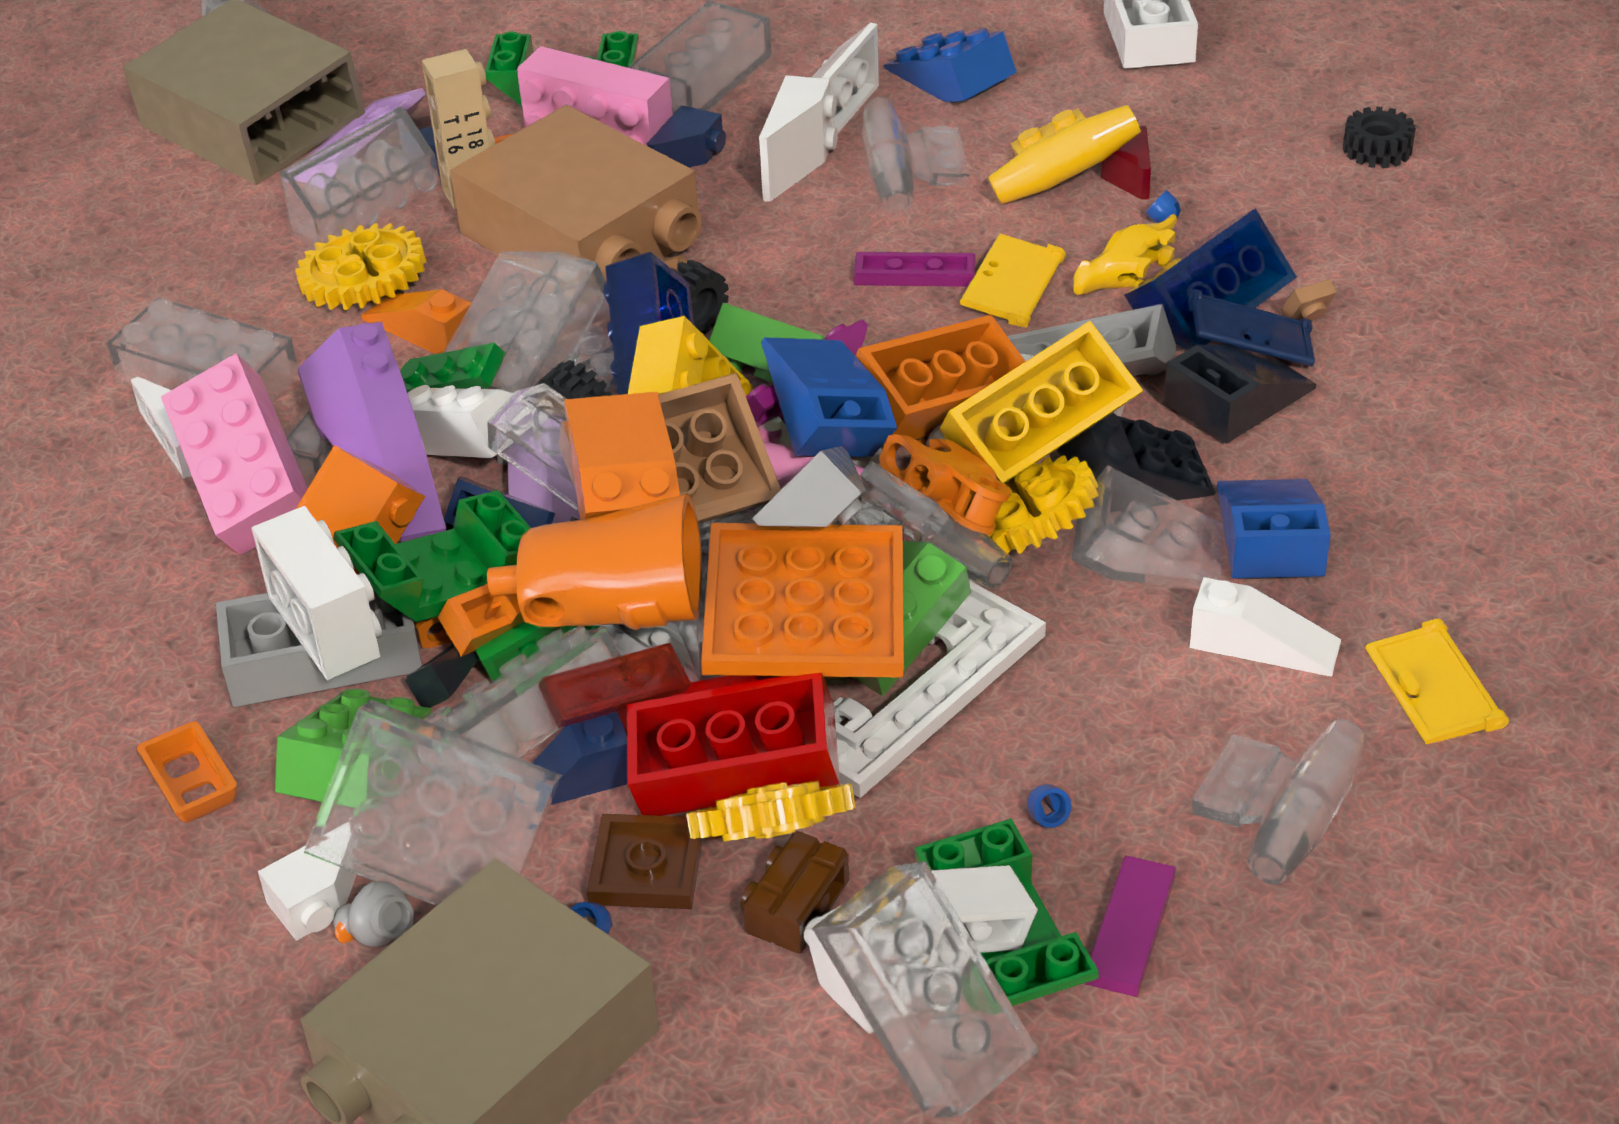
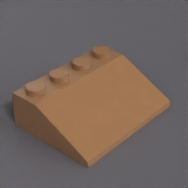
(714, 448)

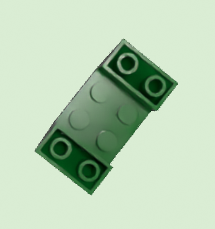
(512, 49)
(431, 569)
(1046, 958)

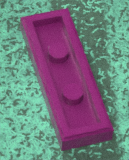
(914, 269)
(1131, 924)

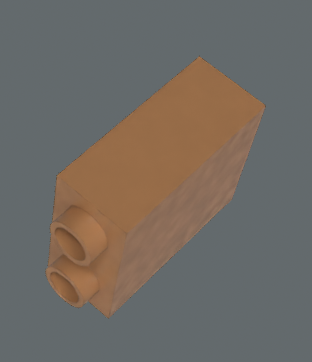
(576, 192)

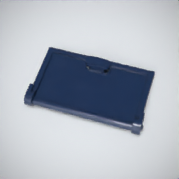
(1252, 328)

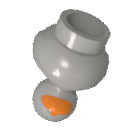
(375, 916)

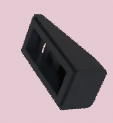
(440, 676)

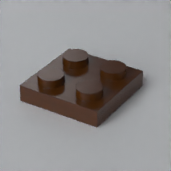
(644, 862)

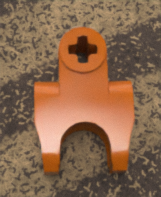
(953, 479)

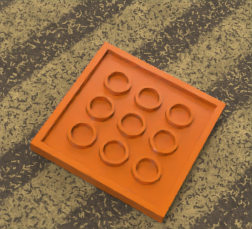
(804, 601)

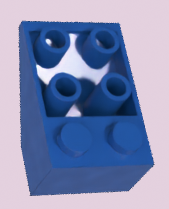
(955, 64)
(828, 397)
(1274, 528)

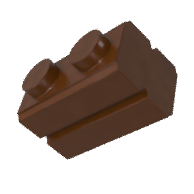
(796, 887)

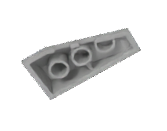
(1136, 336)
(818, 494)

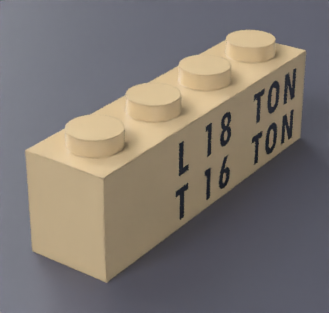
(456, 111)

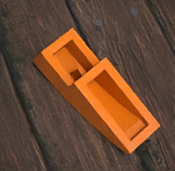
(478, 618)

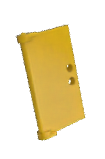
(1012, 279)
(1446, 687)

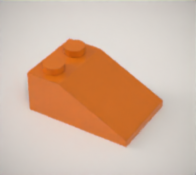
(619, 452)

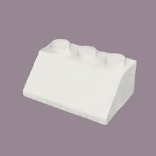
(852, 73)
(456, 419)

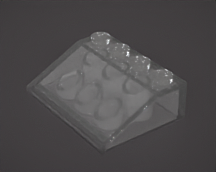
(534, 311)
(426, 805)

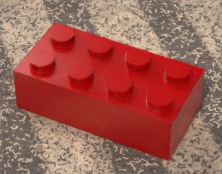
(730, 740)

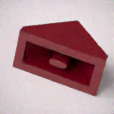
(1130, 166)

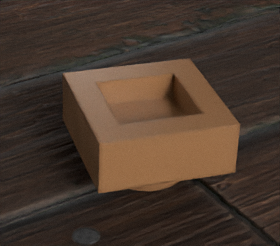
(1309, 301)

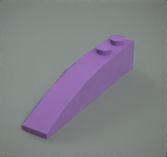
(365, 409)

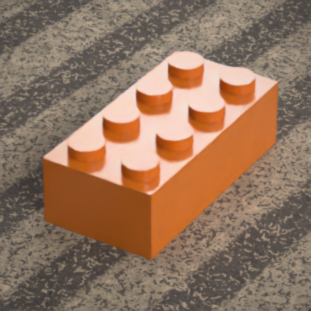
(938, 370)

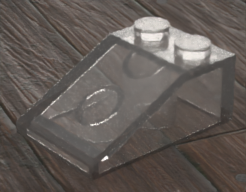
(1146, 536)

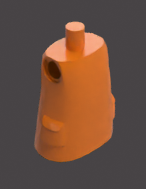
(609, 569)

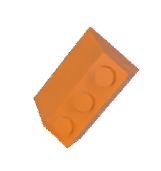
(357, 492)

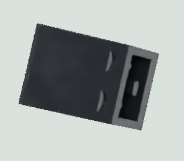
(1230, 388)
(1145, 453)

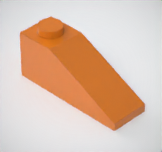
(421, 317)

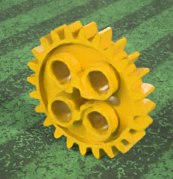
(361, 266)
(1054, 497)
(770, 811)

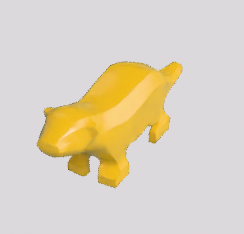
(1127, 257)

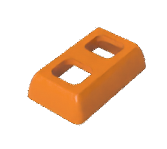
(212, 770)

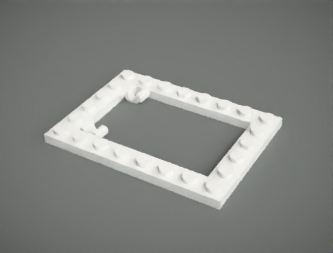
(981, 644)

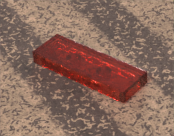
(613, 684)

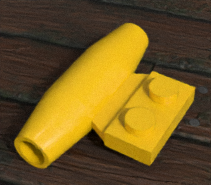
(1062, 151)

